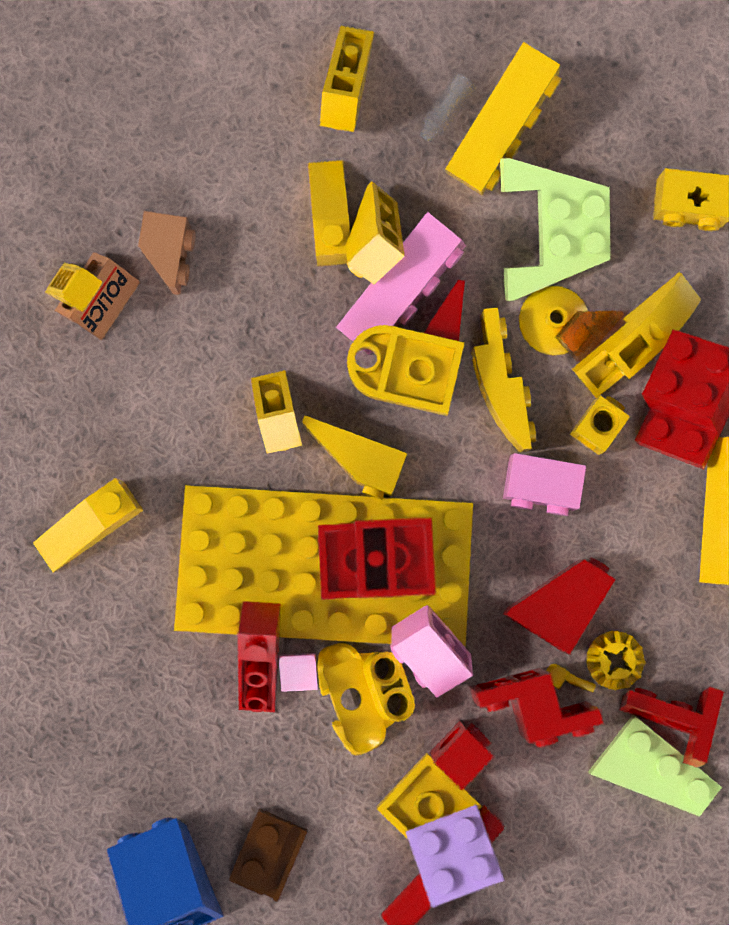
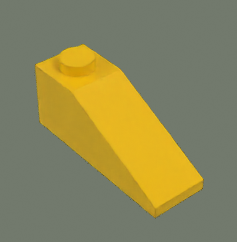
(346, 79)
(329, 211)
(375, 237)
(363, 459)
(88, 523)

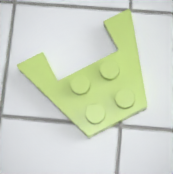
(571, 226)

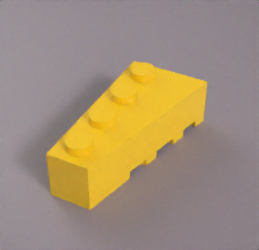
(504, 118)

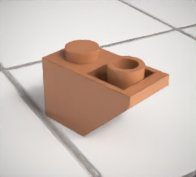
(165, 244)

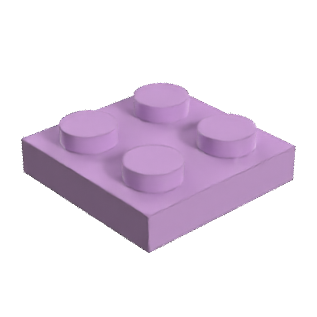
(454, 856)

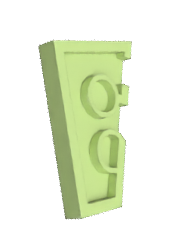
(655, 769)

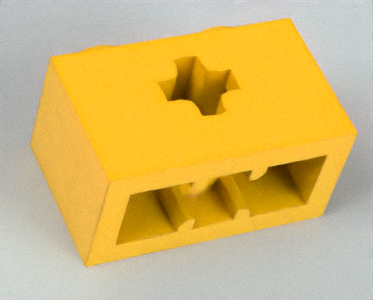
(707, 189)

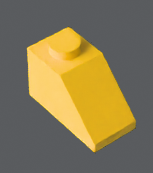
(275, 412)

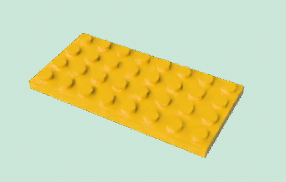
(267, 551)

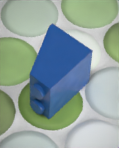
(163, 877)

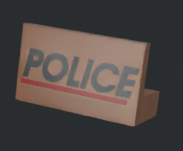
(109, 299)

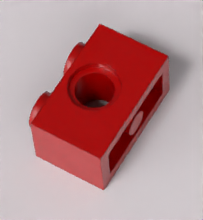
(462, 753)

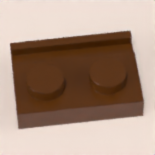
(268, 855)

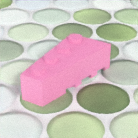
(393, 298)

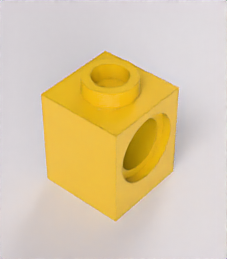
(589, 435)

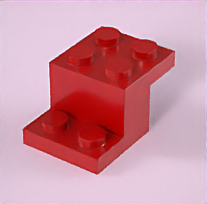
(687, 399)
(377, 559)
(537, 707)

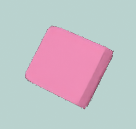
(298, 672)

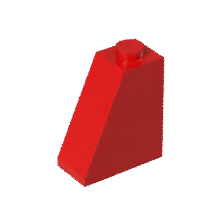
(563, 604)

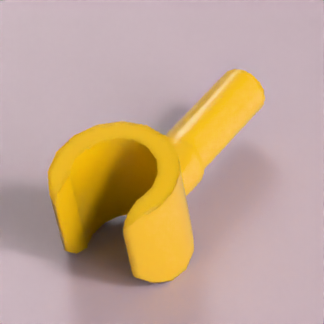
(560, 674)

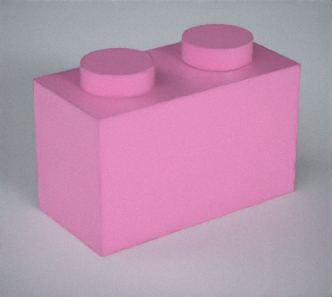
(544, 483)
(431, 651)

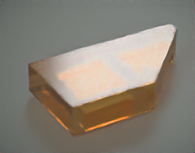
(586, 331)

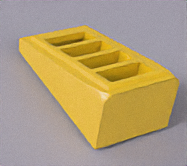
(74, 286)

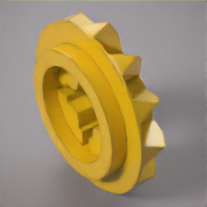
(599, 664)

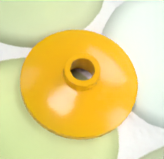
(536, 322)

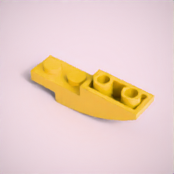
(640, 338)
(504, 396)

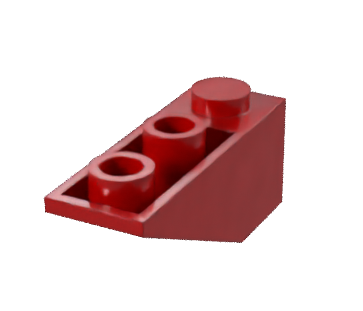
(258, 656)

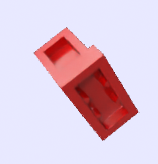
(680, 717)

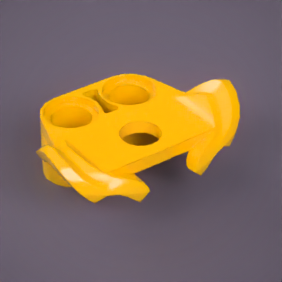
(345, 668)

